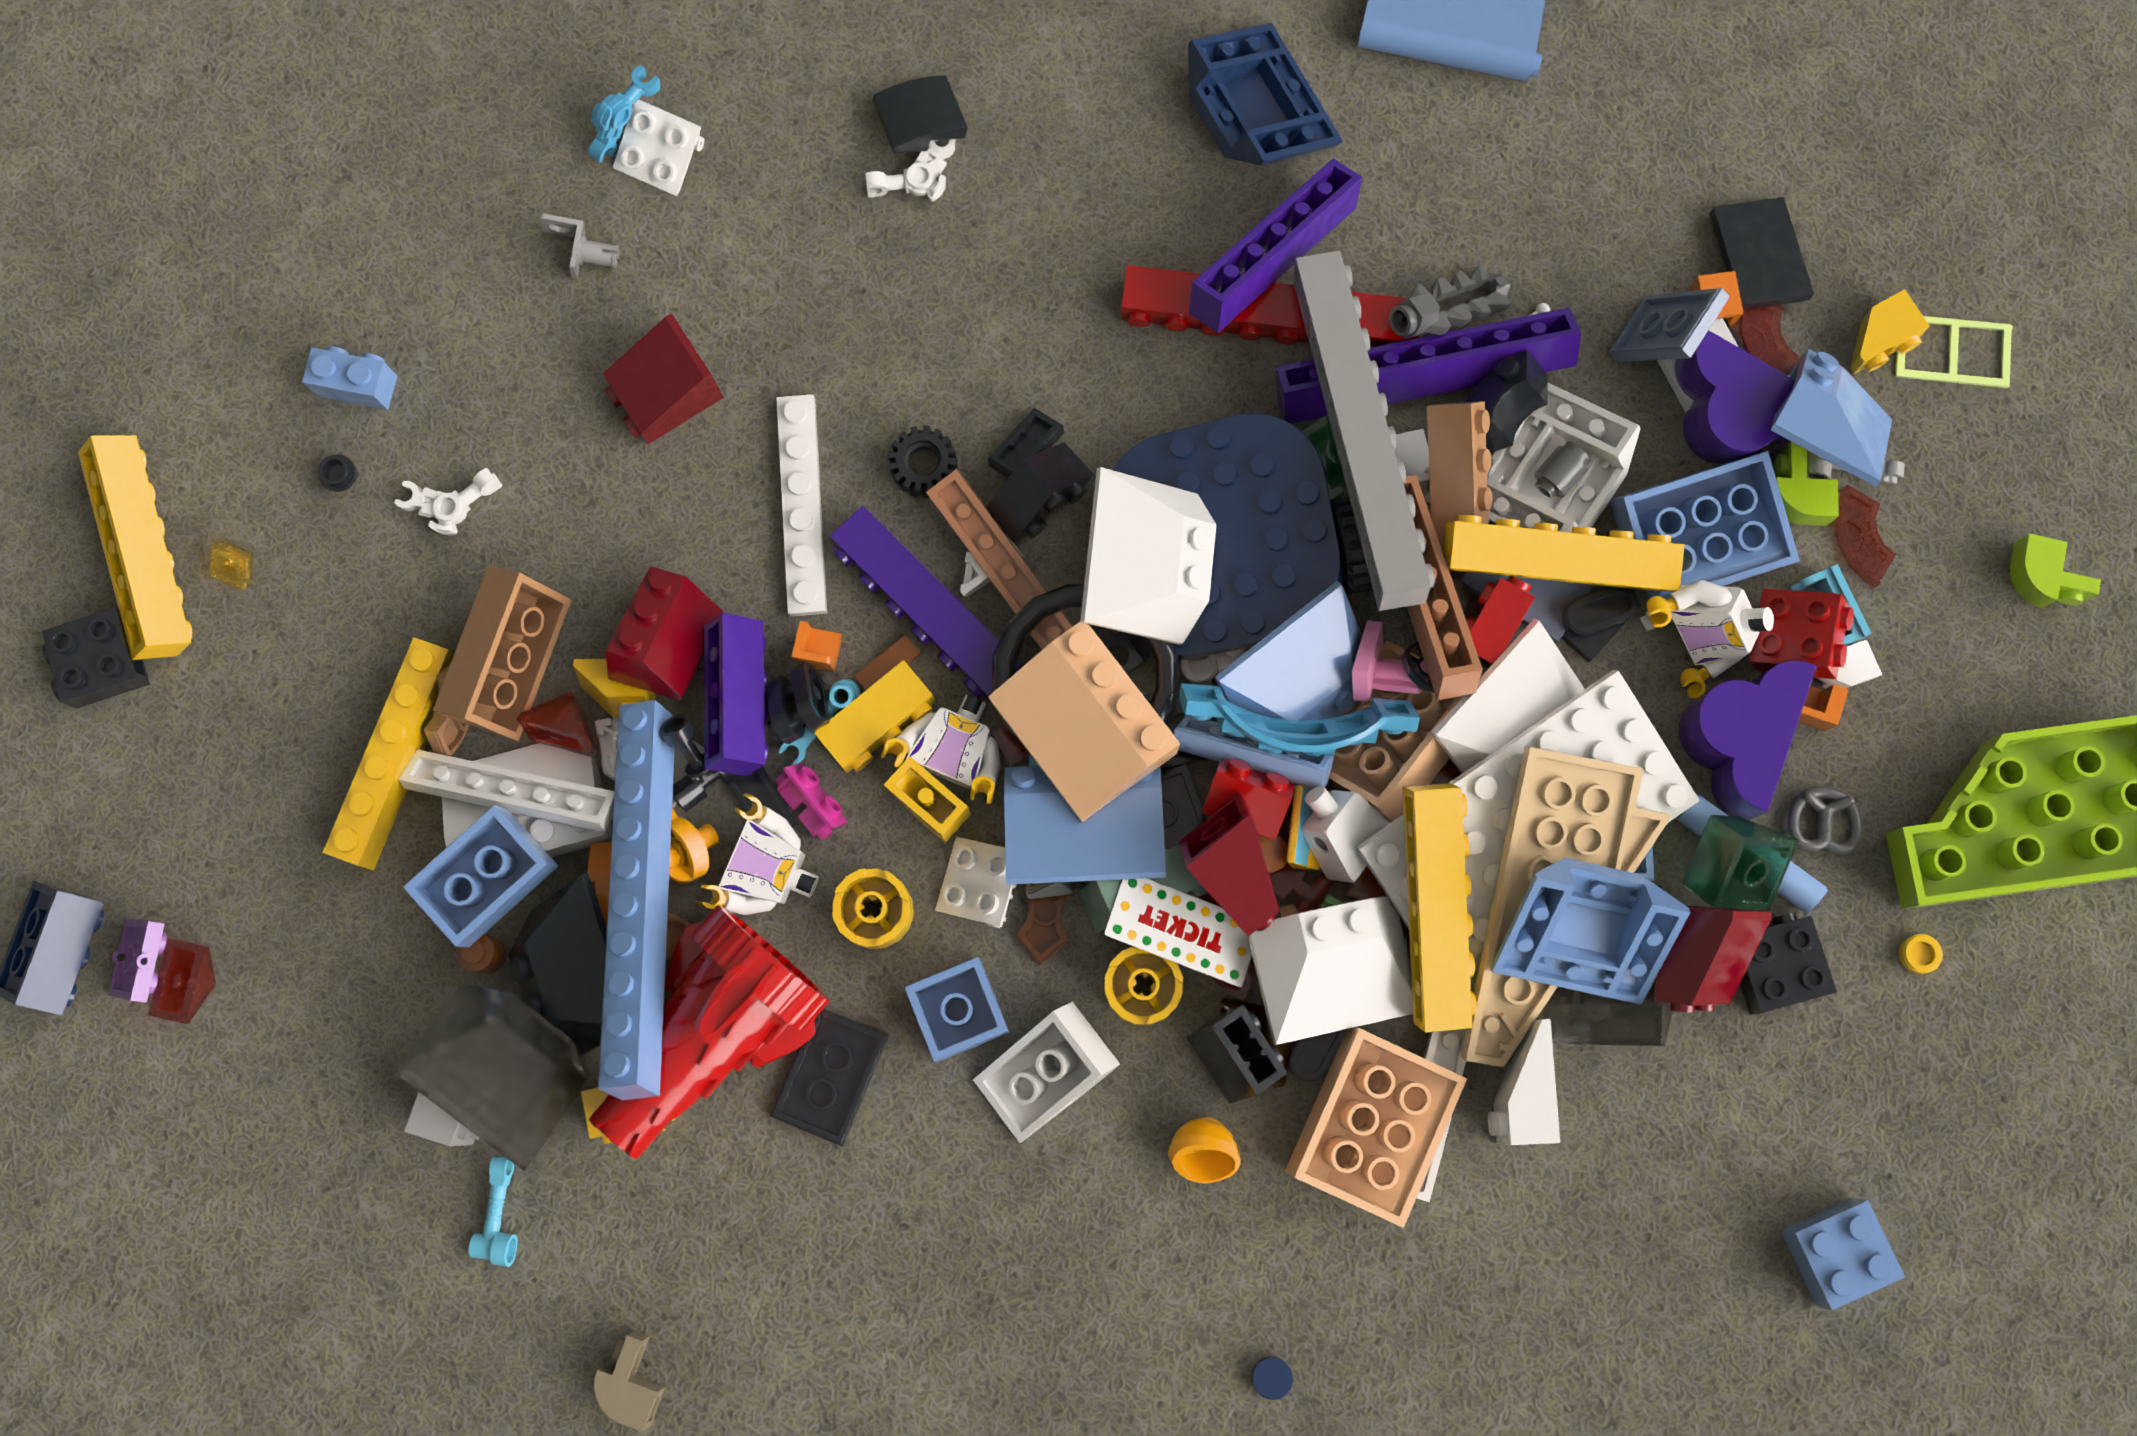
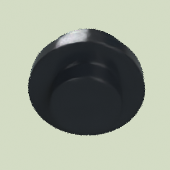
(337, 473)

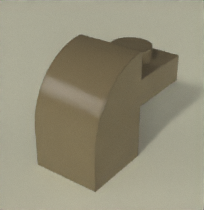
(623, 1394)

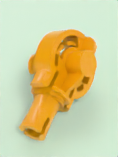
(689, 849)

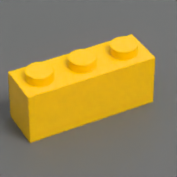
(876, 717)

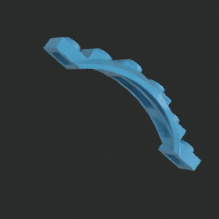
(1301, 736)

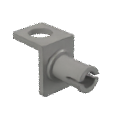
(583, 249)

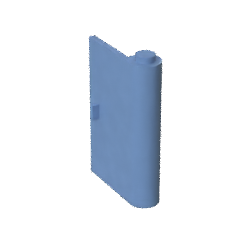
(1462, 34)

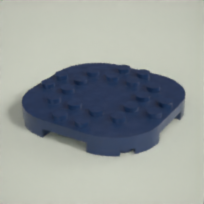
(1270, 515)

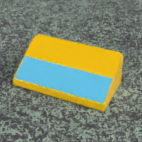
(1298, 852)

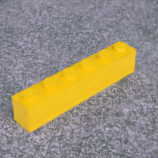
(135, 547)
(1563, 555)
(376, 788)
(1438, 907)

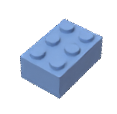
(480, 876)

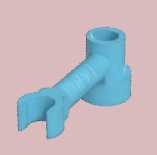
(834, 705)
(493, 1244)

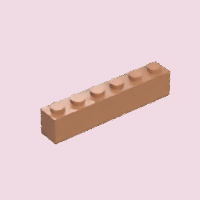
(1440, 621)

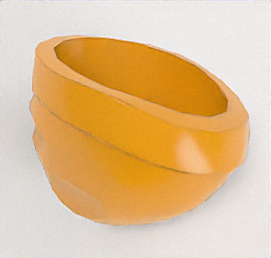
(1204, 1151)

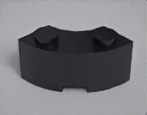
(1510, 396)

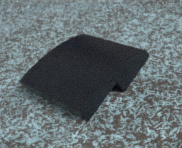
(919, 113)

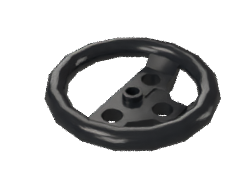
(1137, 647)

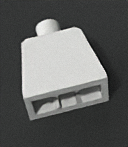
(1336, 828)

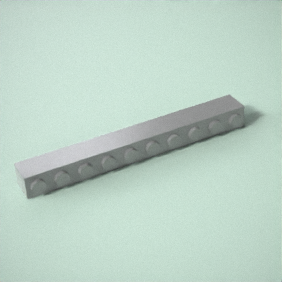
(1361, 432)

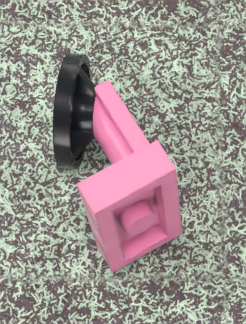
(1379, 673)

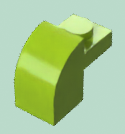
(1804, 499)
(2040, 577)

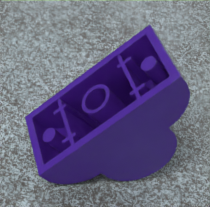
(1731, 400)
(1745, 735)

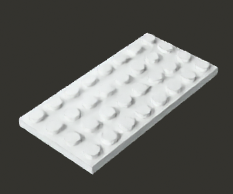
(1595, 724)

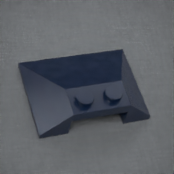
(1256, 97)

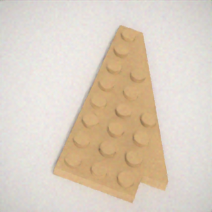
(1558, 812)

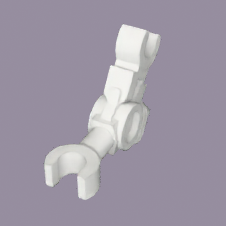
(919, 177)
(448, 507)

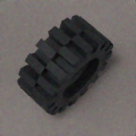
(916, 441)

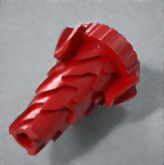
(727, 1007)

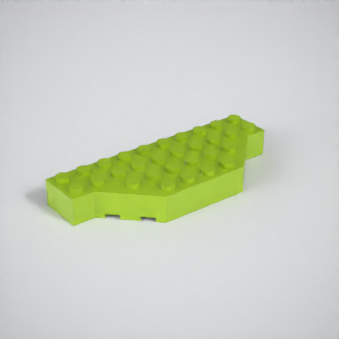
(2028, 818)

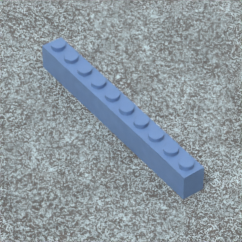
(637, 906)

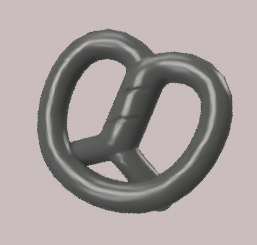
(1824, 826)

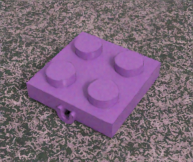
(135, 975)

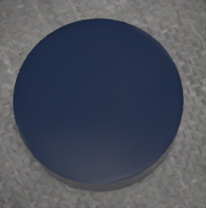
(1272, 1378)

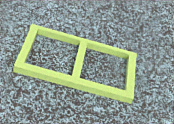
(1952, 376)

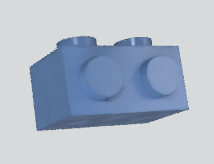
(349, 377)

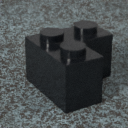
(1037, 489)

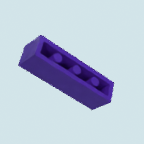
(734, 694)

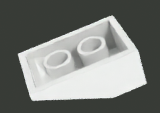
(1046, 1071)
(1527, 1096)

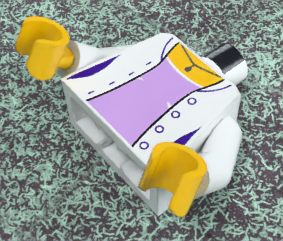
(1714, 625)
(952, 747)
(762, 865)

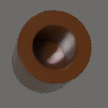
(483, 956)

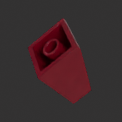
(661, 382)
(1231, 865)
(1709, 957)

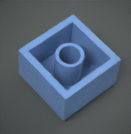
(957, 1009)
(1842, 1253)

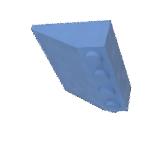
(1722, 515)
(1052, 845)

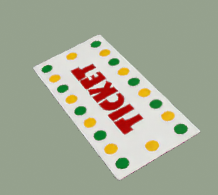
(1180, 929)

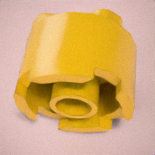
(878, 887)
(1139, 1008)

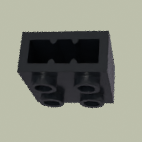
(92, 660)
(1787, 966)
(1237, 1054)

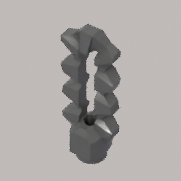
(1421, 311)

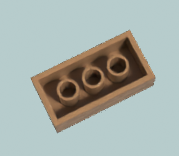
(502, 653)

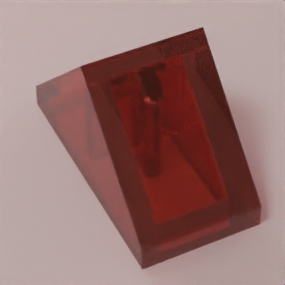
(559, 725)
(183, 981)

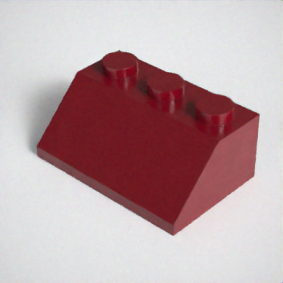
(661, 635)

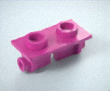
(801, 786)

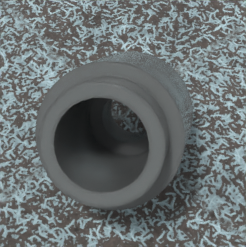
(1562, 470)

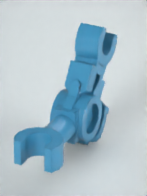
(615, 111)

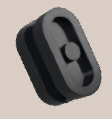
(796, 703)

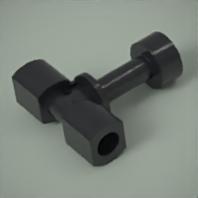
(690, 789)

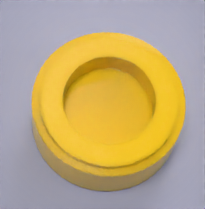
(1920, 954)

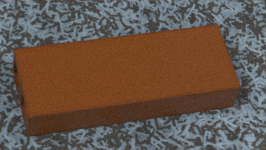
(881, 665)

